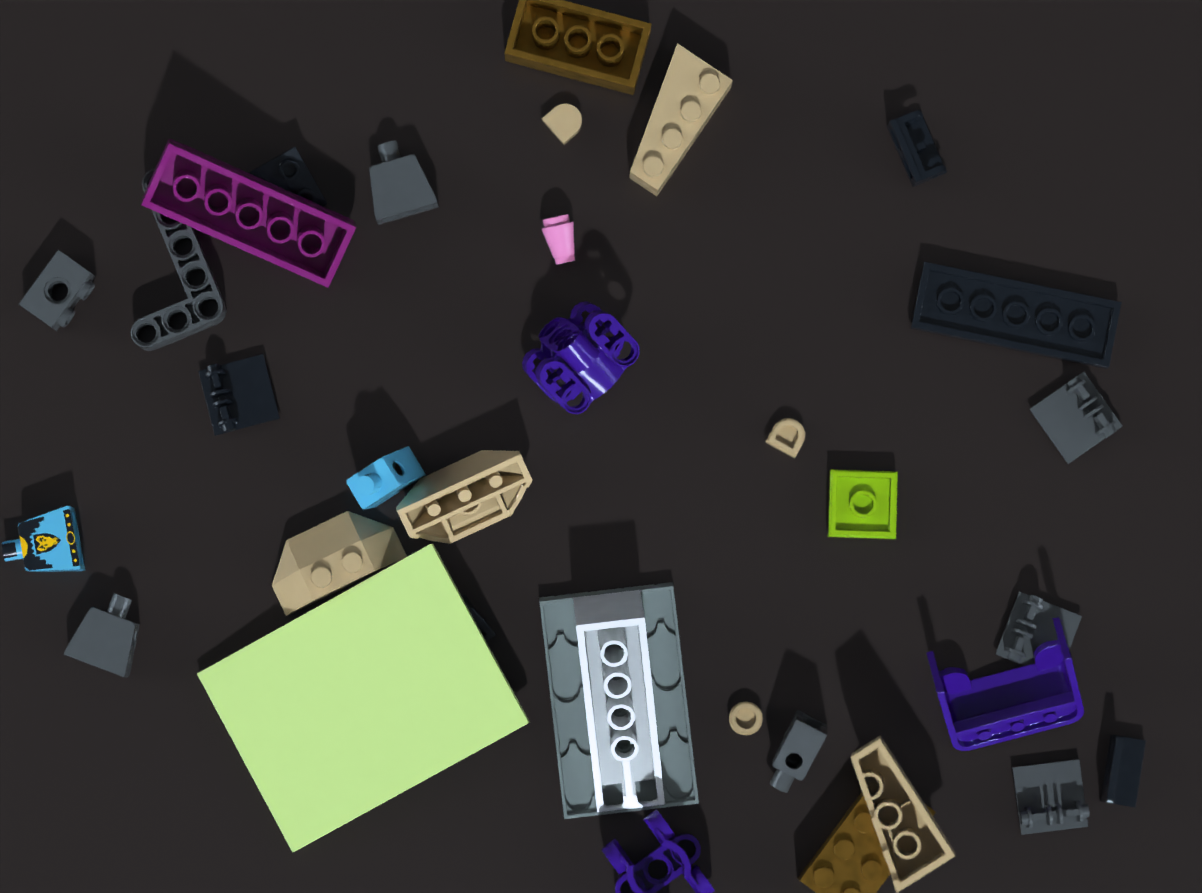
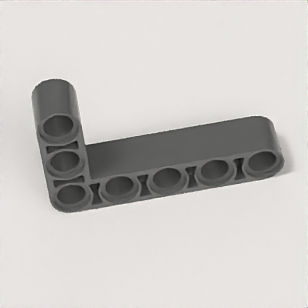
(196, 295)

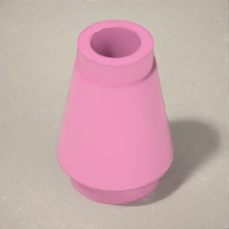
(560, 238)

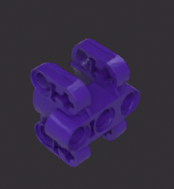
(580, 356)
(666, 852)

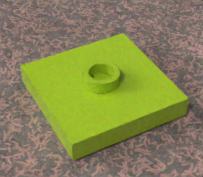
(862, 504)

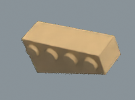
(682, 110)
(902, 821)

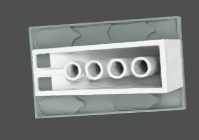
(618, 700)

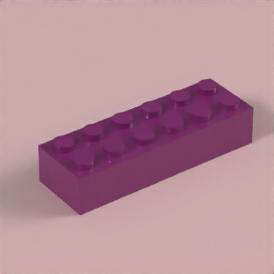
(248, 213)

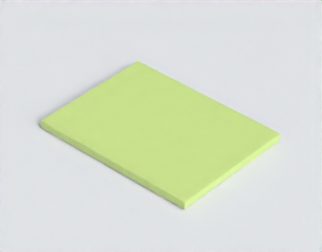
(363, 697)

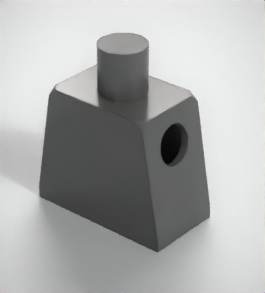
(399, 185)
(106, 638)
(802, 737)

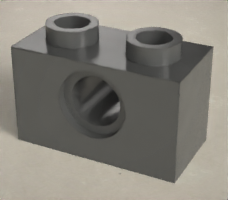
(58, 271)

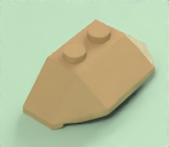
(465, 496)
(333, 559)

